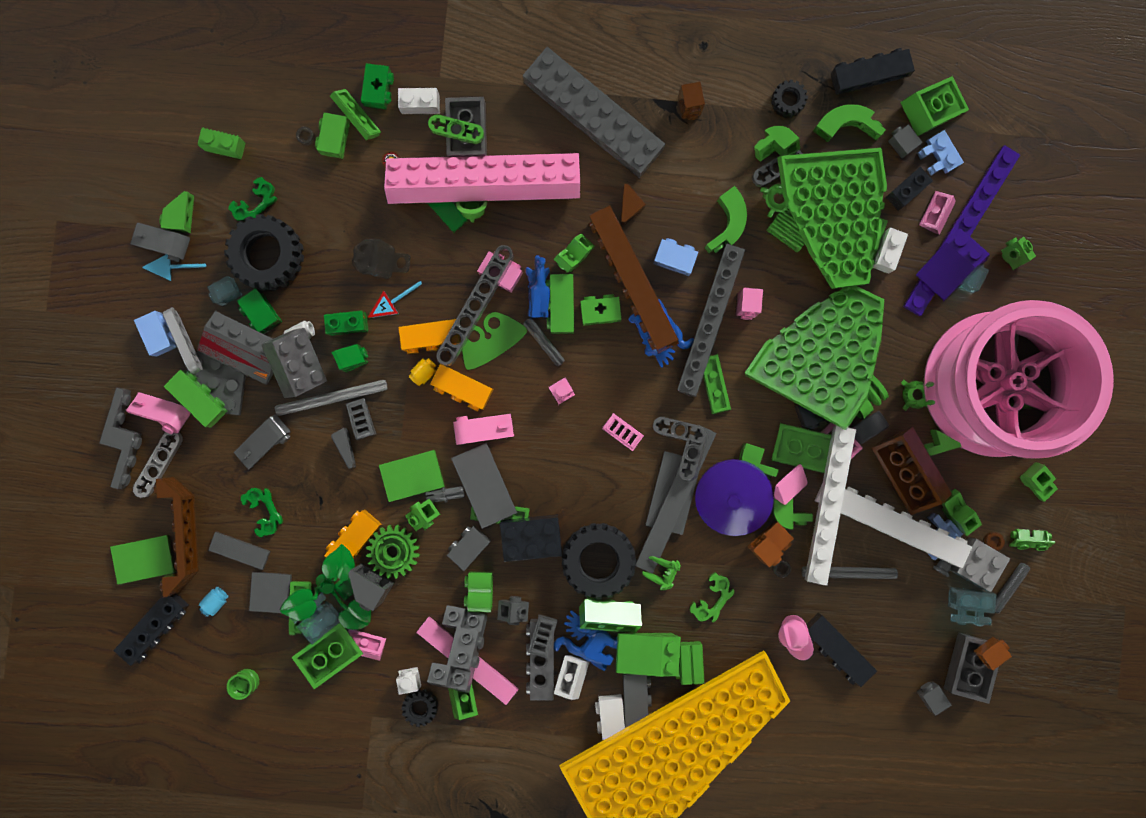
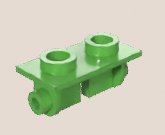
(1040, 539)

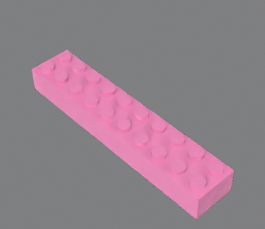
(482, 178)

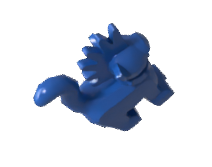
(538, 291)
(661, 356)
(592, 647)

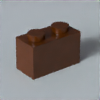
(691, 100)

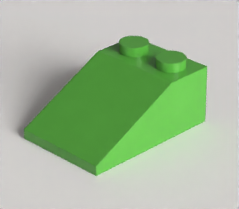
(934, 105)
(648, 654)
(327, 655)

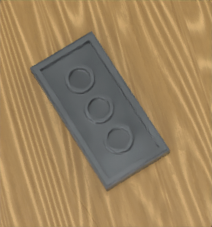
(666, 475)
(484, 485)

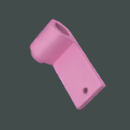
(168, 414)
(482, 428)

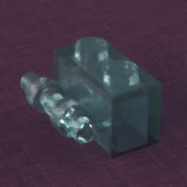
(971, 600)
(320, 622)

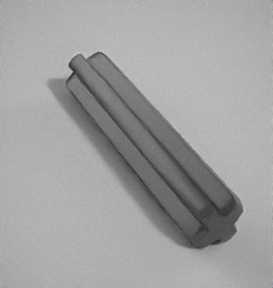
(544, 342)
(1011, 586)

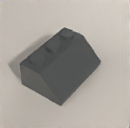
(369, 587)

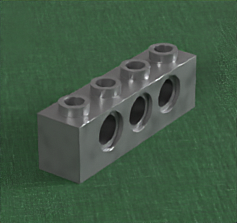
(542, 690)

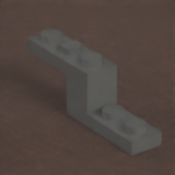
(121, 438)

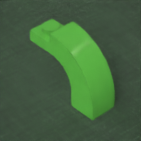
(849, 116)
(736, 213)

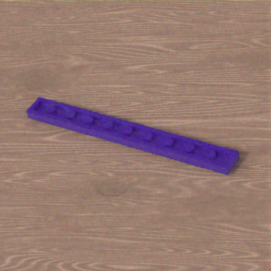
(969, 217)

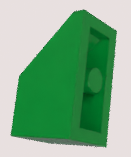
(350, 357)

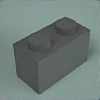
(468, 547)

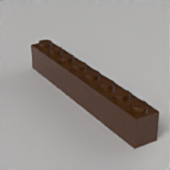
(633, 279)

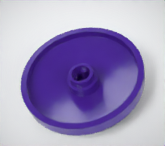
(734, 497)

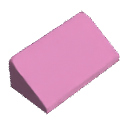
(937, 212)
(790, 485)
(370, 645)

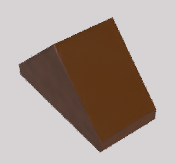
(631, 204)

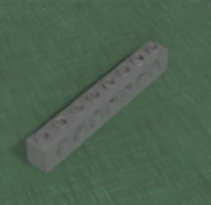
(711, 320)

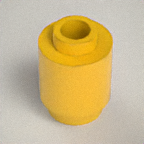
(423, 371)

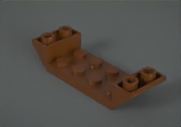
(185, 534)

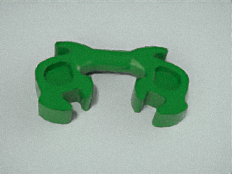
(264, 189)
(269, 526)

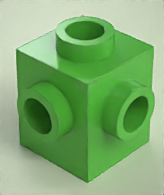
(1018, 252)
(422, 515)

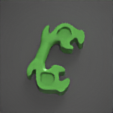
(721, 584)

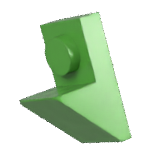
(941, 443)

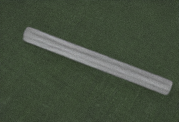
(331, 397)

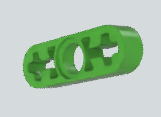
(441, 130)

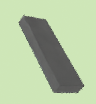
(239, 550)

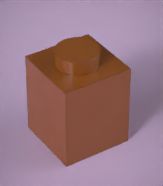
(993, 653)

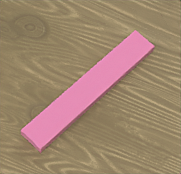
(484, 674)

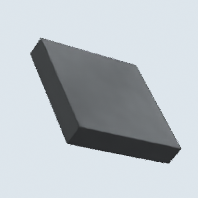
(269, 591)

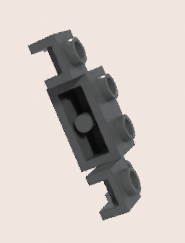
(464, 650)

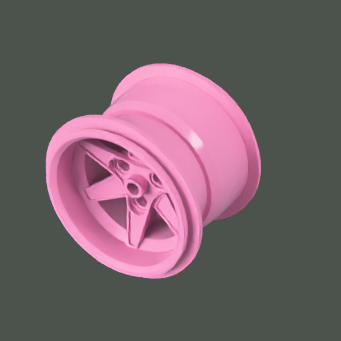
(1077, 368)

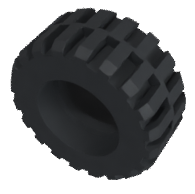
(247, 235)
(617, 579)

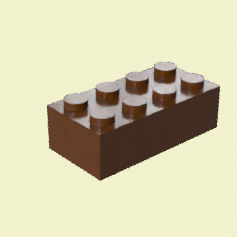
(912, 471)

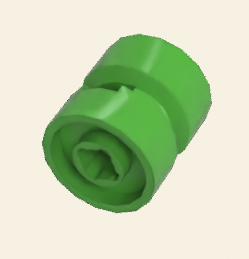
(243, 684)

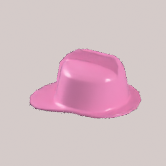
(796, 637)

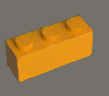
(426, 336)
(461, 387)
(356, 534)

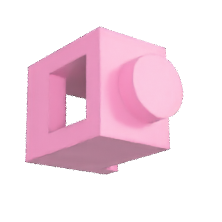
(561, 391)

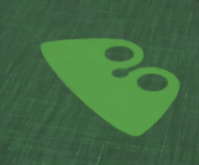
(502, 338)

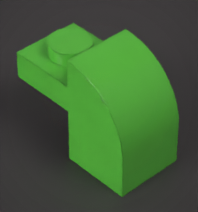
(777, 139)
(574, 253)
(754, 455)
(1039, 480)
(961, 514)
(786, 517)

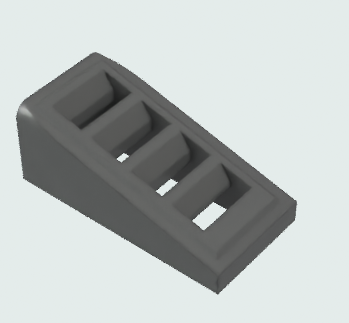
(360, 435)
(342, 441)
(548, 621)

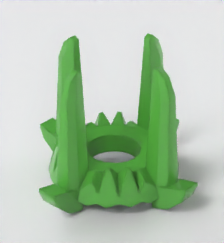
(768, 195)
(908, 397)
(672, 568)

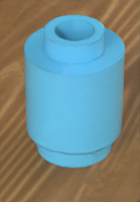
(213, 601)

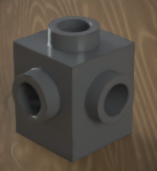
(513, 610)

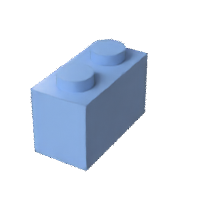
(676, 257)
(155, 333)

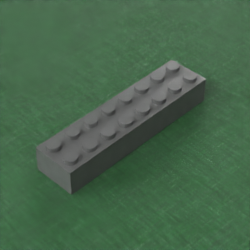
(593, 112)

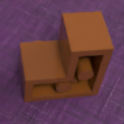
(770, 543)

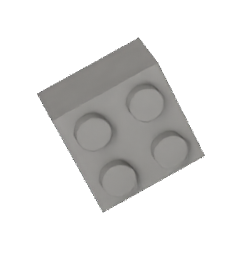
(982, 565)

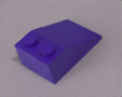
(953, 264)

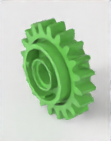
(404, 546)

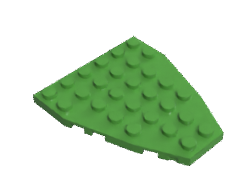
(837, 209)
(826, 355)

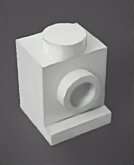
(408, 680)

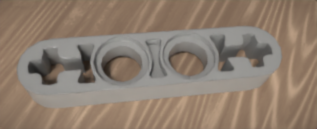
(182, 340)
(154, 461)

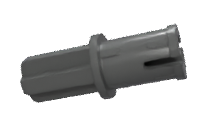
(446, 494)

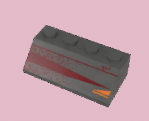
(236, 347)

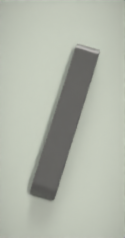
(476, 295)

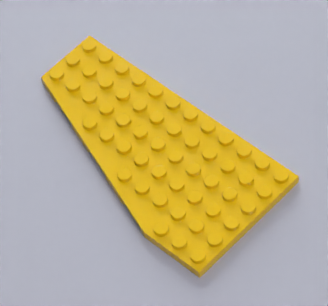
(679, 749)

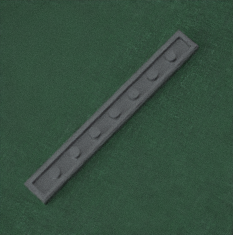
(670, 511)

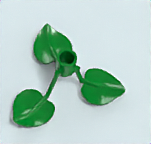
(336, 565)

